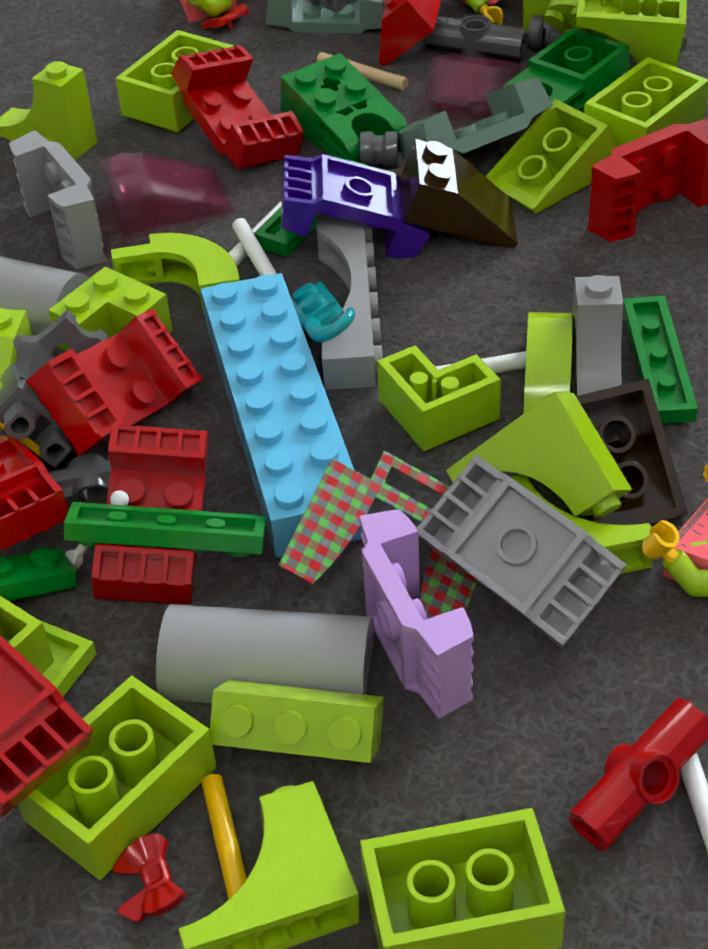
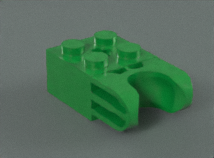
(577, 67)
(336, 105)

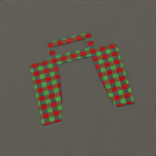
(334, 519)

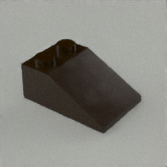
(454, 197)
(636, 440)

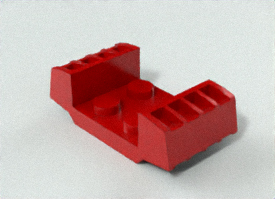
(230, 110)
(646, 173)
(114, 382)
(156, 471)
(28, 495)
(35, 728)

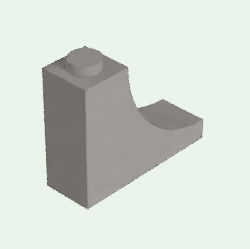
(596, 333)

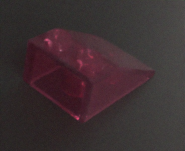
(465, 80)
(161, 192)

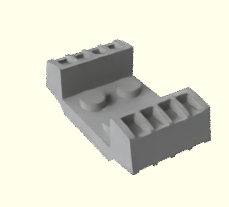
(57, 183)
(520, 549)

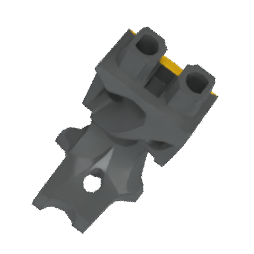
(20, 407)

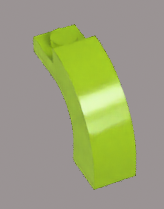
(177, 259)
(547, 356)

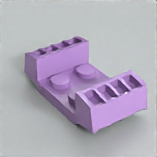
(426, 653)

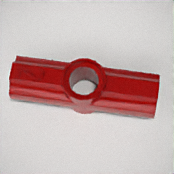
(640, 774)

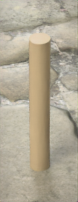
(375, 75)

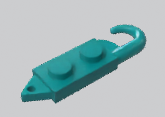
(318, 309)

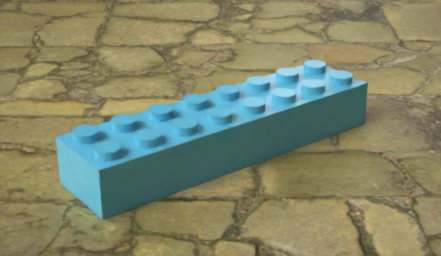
(273, 398)

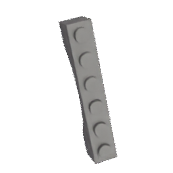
(349, 250)

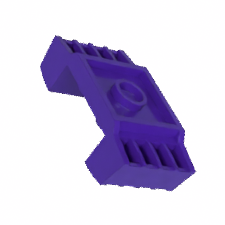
(350, 193)

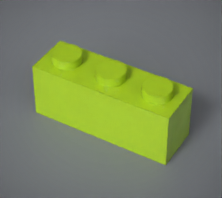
(296, 720)

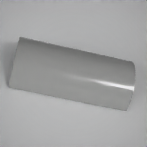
(35, 289)
(286, 648)

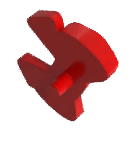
(236, 12)
(147, 859)

